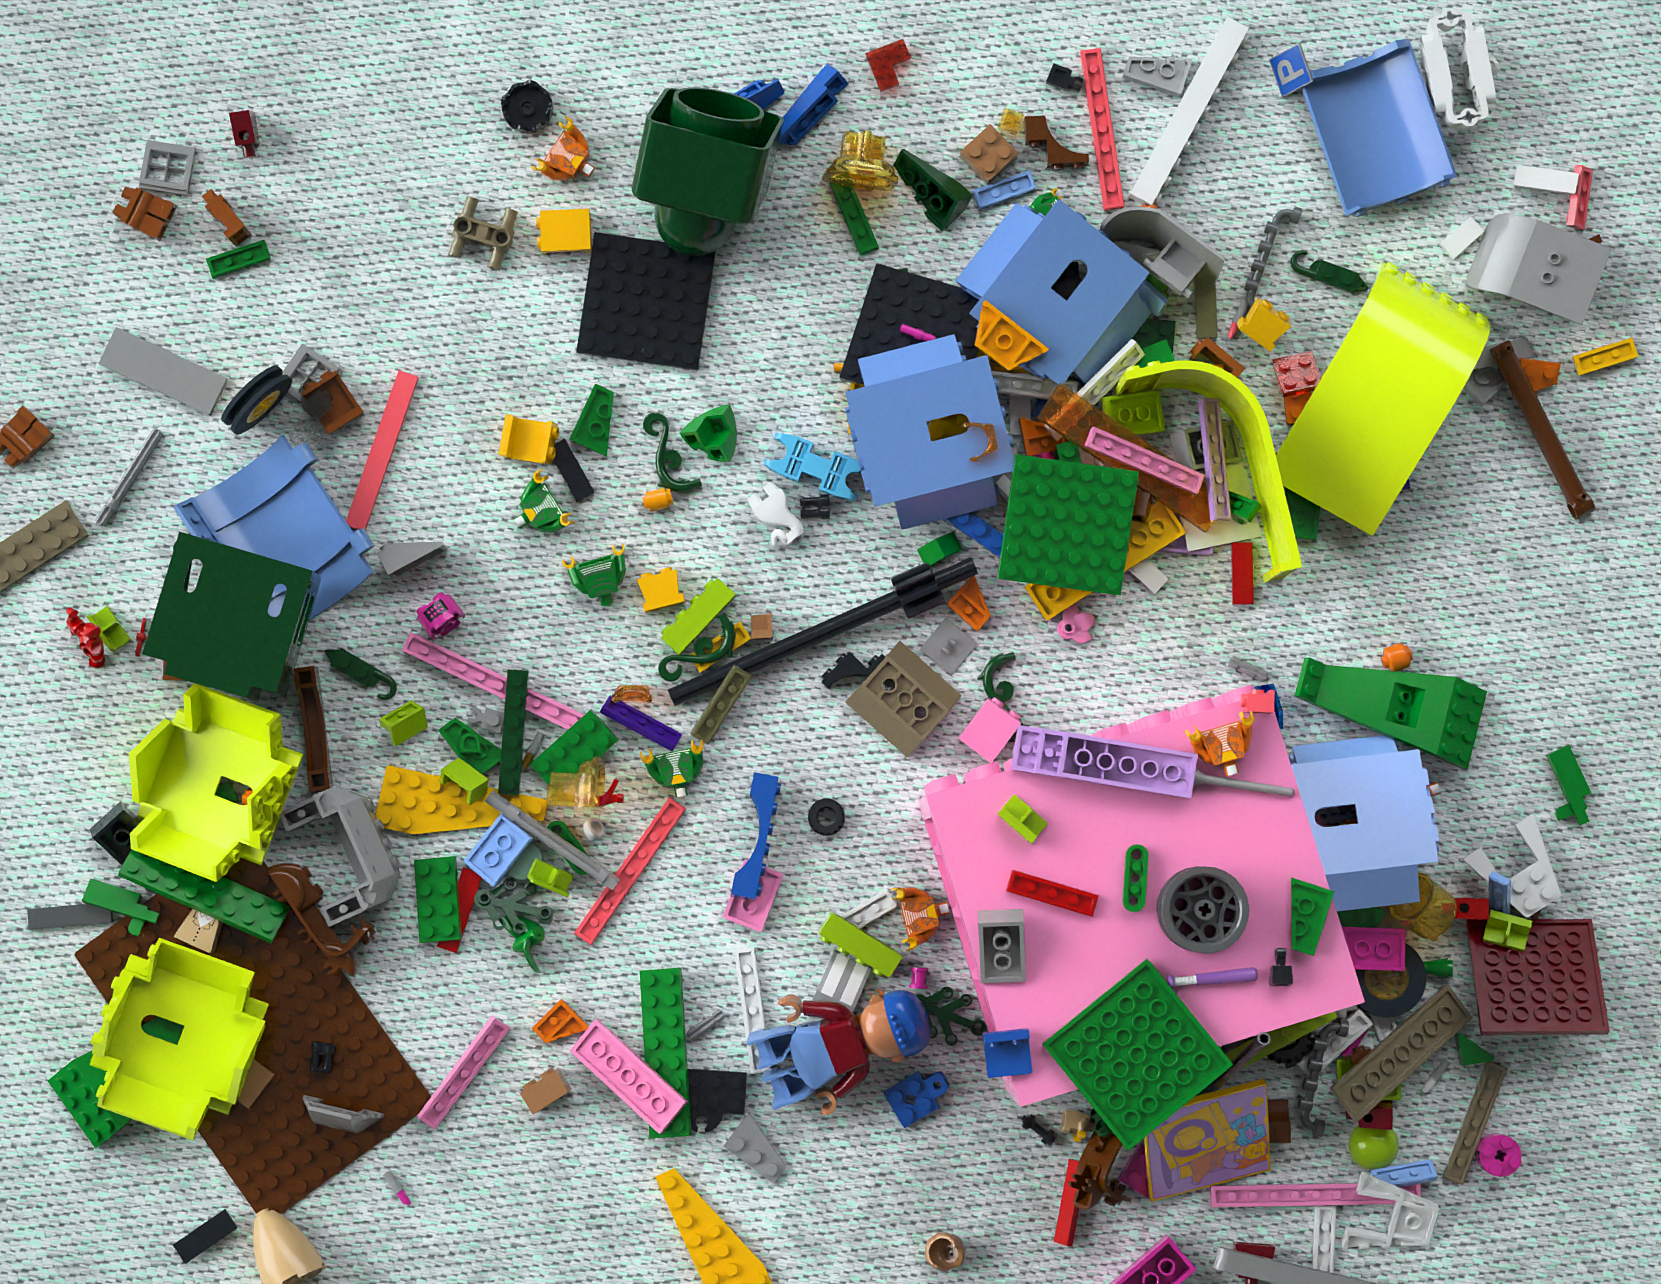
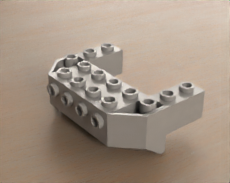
(363, 843)

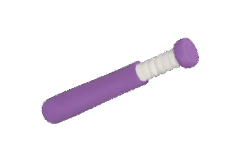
(1218, 977)

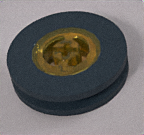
(1398, 999)

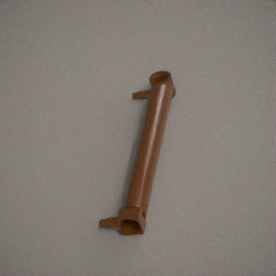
(1577, 499)

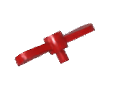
(140, 638)

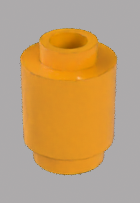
(657, 499)

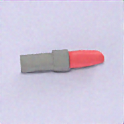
(1241, 312)

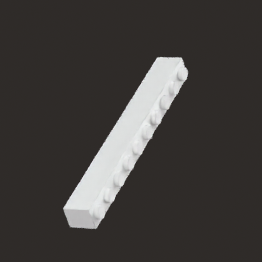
(1189, 112)

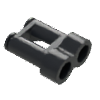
(823, 507)
(321, 1048)

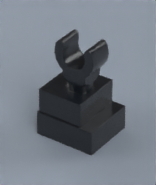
(1280, 974)

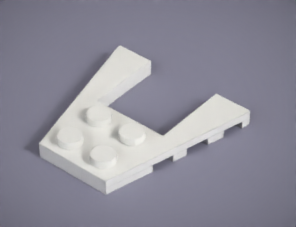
(1532, 886)
(1410, 1221)

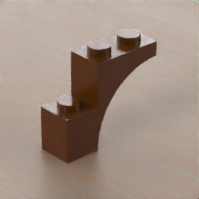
(1057, 156)

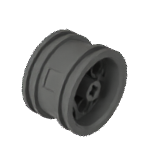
(1214, 909)

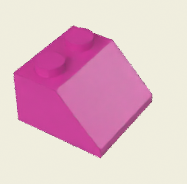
(1135, 1171)

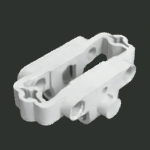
(1476, 66)

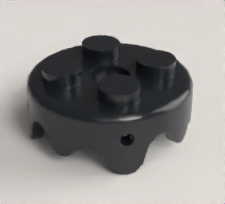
(517, 97)

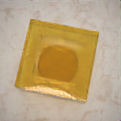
(1010, 121)

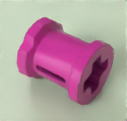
(918, 978)

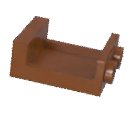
(1217, 356)
(345, 406)

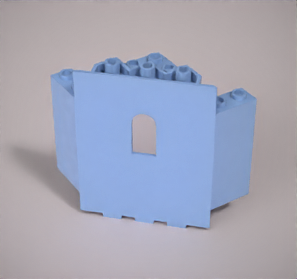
(1395, 828)

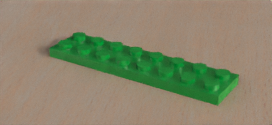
(220, 899)
(666, 1039)

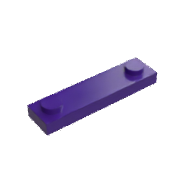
(641, 723)

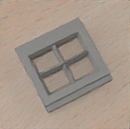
(164, 185)
(295, 363)

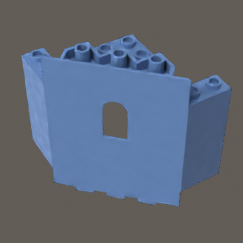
(1017, 275)
(894, 442)

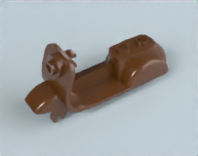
(302, 895)
(1094, 1171)

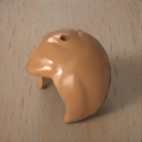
(936, 1251)

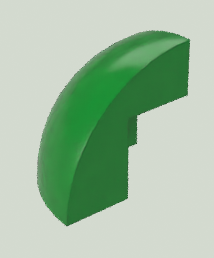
(713, 433)

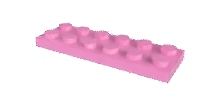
(628, 1076)

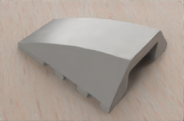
(338, 1117)

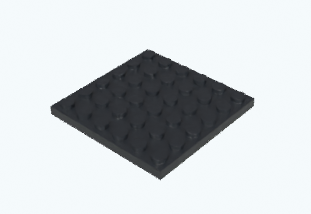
(911, 300)
(645, 302)

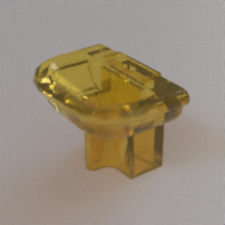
(862, 163)

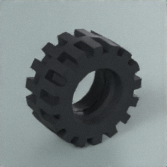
(839, 817)

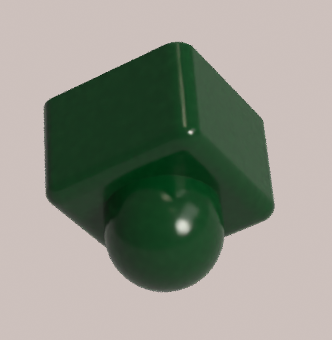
(705, 165)

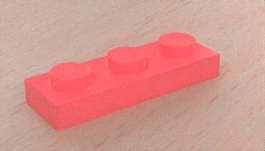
(1579, 203)

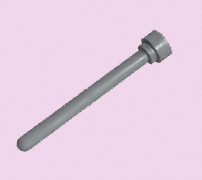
(1240, 784)

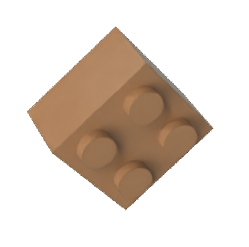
(988, 154)
(546, 1090)

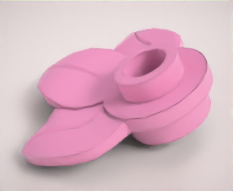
(1077, 622)

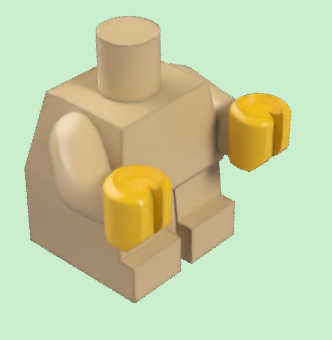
(1077, 1123)

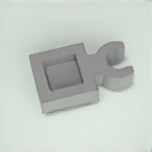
(490, 720)

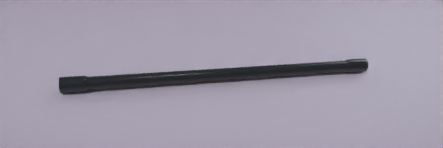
(1258, 1044)

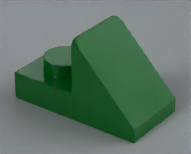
(1243, 508)

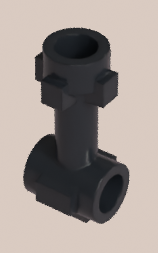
(1028, 1122)

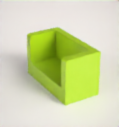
(467, 778)

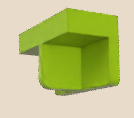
(111, 630)
(404, 722)
(1022, 818)
(550, 877)
(1507, 930)

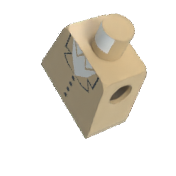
(200, 931)

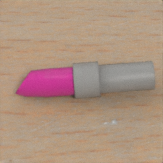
(397, 1188)

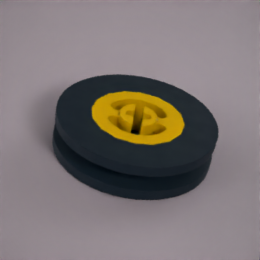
(256, 399)

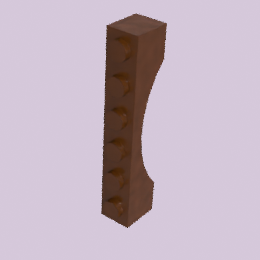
(312, 711)

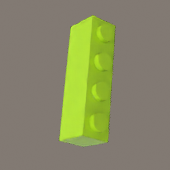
(698, 616)
(860, 944)

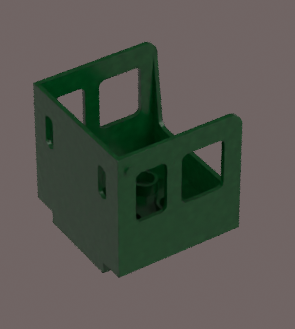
(223, 627)

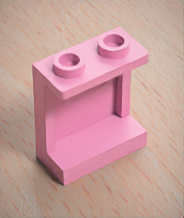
(990, 729)

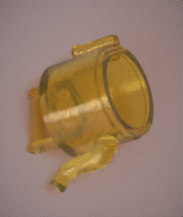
(1430, 915)

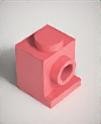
(1258, 701)

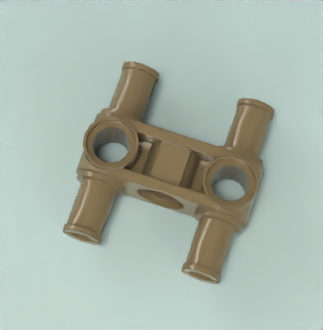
(482, 233)

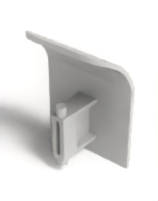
(1182, 254)
(1538, 265)

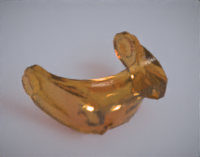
(988, 428)
(620, 695)

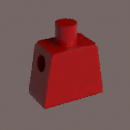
(1477, 908)

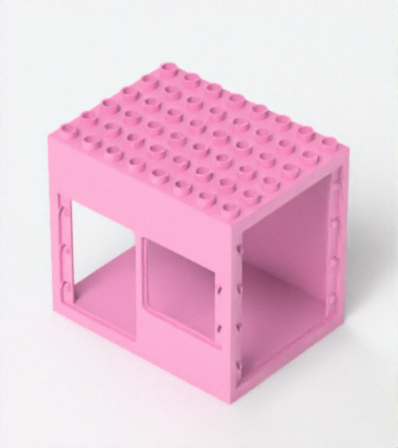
(1084, 846)

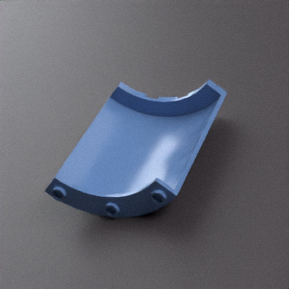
(1378, 129)

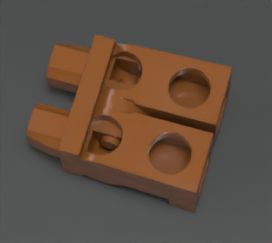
(138, 210)
(222, 211)
(23, 437)

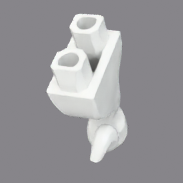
(775, 512)

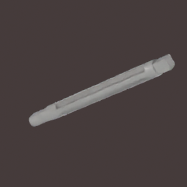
(552, 840)

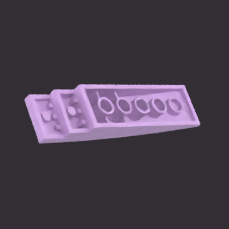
(1104, 761)

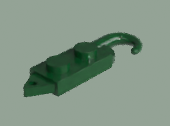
(1329, 274)
(360, 671)

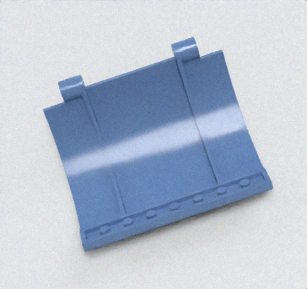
(285, 515)

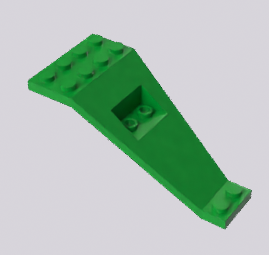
(1434, 716)
(79, 1083)

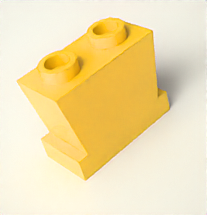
(1264, 323)
(660, 589)

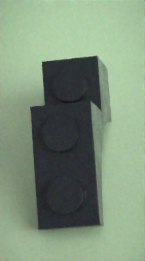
(848, 666)

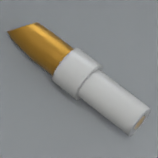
(532, 750)

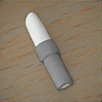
(1435, 1076)

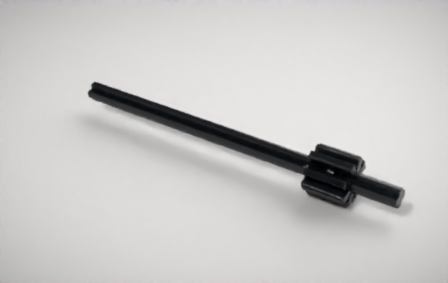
(915, 591)

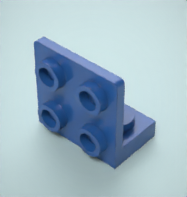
(1007, 1052)

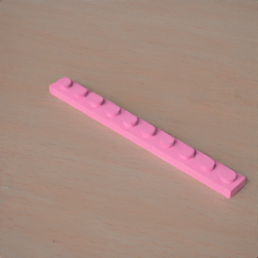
(487, 679)
(1295, 1195)

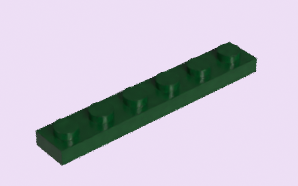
(513, 732)

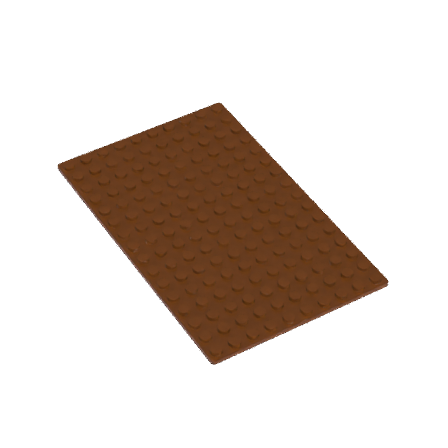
(274, 1145)

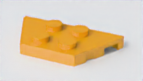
(1004, 339)

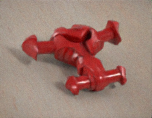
(89, 638)

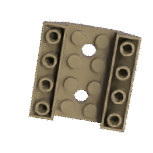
(894, 710)

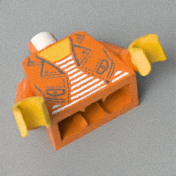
(567, 156)
(1223, 743)
(919, 914)

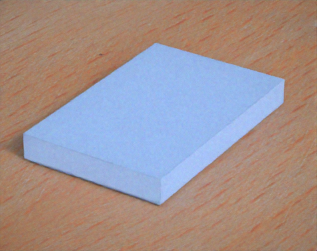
(498, 850)

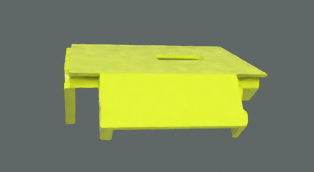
(179, 773)
(207, 1069)

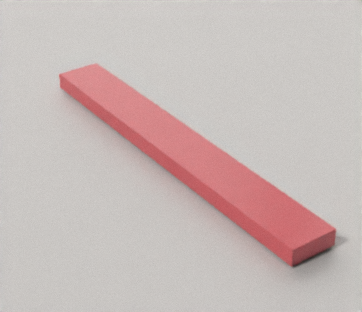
(1102, 129)
(381, 450)
(630, 870)

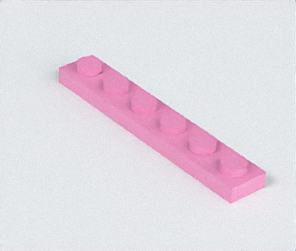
(1144, 460)
(463, 1072)

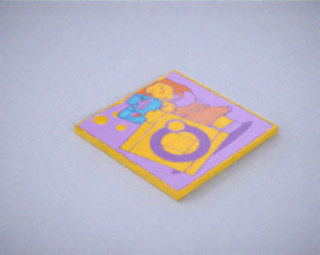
(1210, 1141)

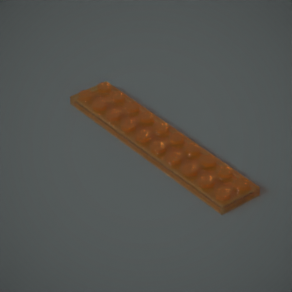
(1075, 417)

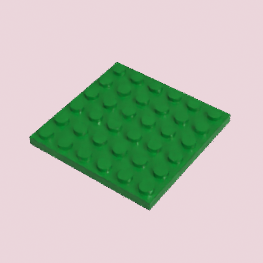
(1067, 524)
(1137, 1054)

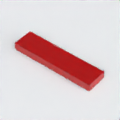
(468, 887)
(1052, 893)
(1068, 1212)

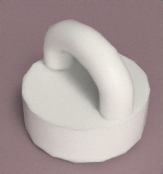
(593, 828)

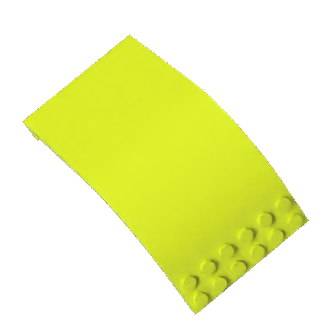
(1382, 398)
(1256, 437)

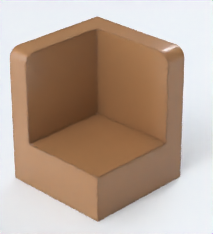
(761, 627)

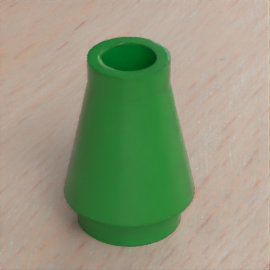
(1439, 967)

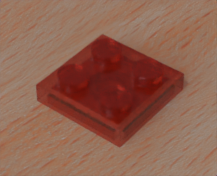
(1296, 373)

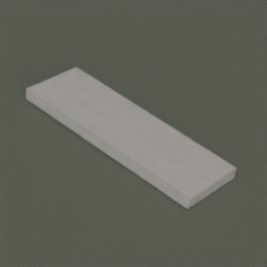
(163, 371)

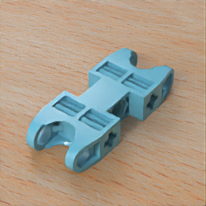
(815, 466)

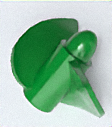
(533, 935)

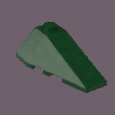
(938, 192)

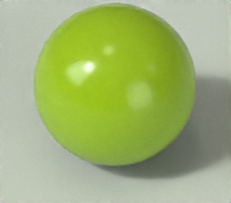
(1373, 1147)

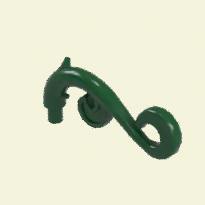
(661, 456)
(701, 658)
(987, 675)

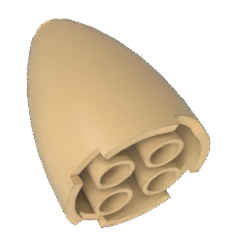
(283, 1250)

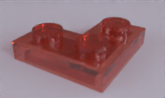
(882, 62)

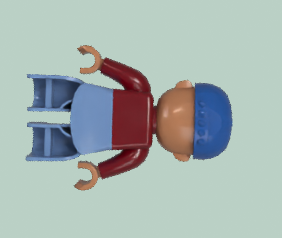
(838, 1044)

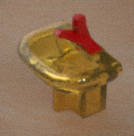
(583, 788)

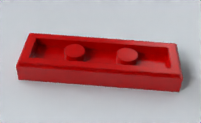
(1242, 573)

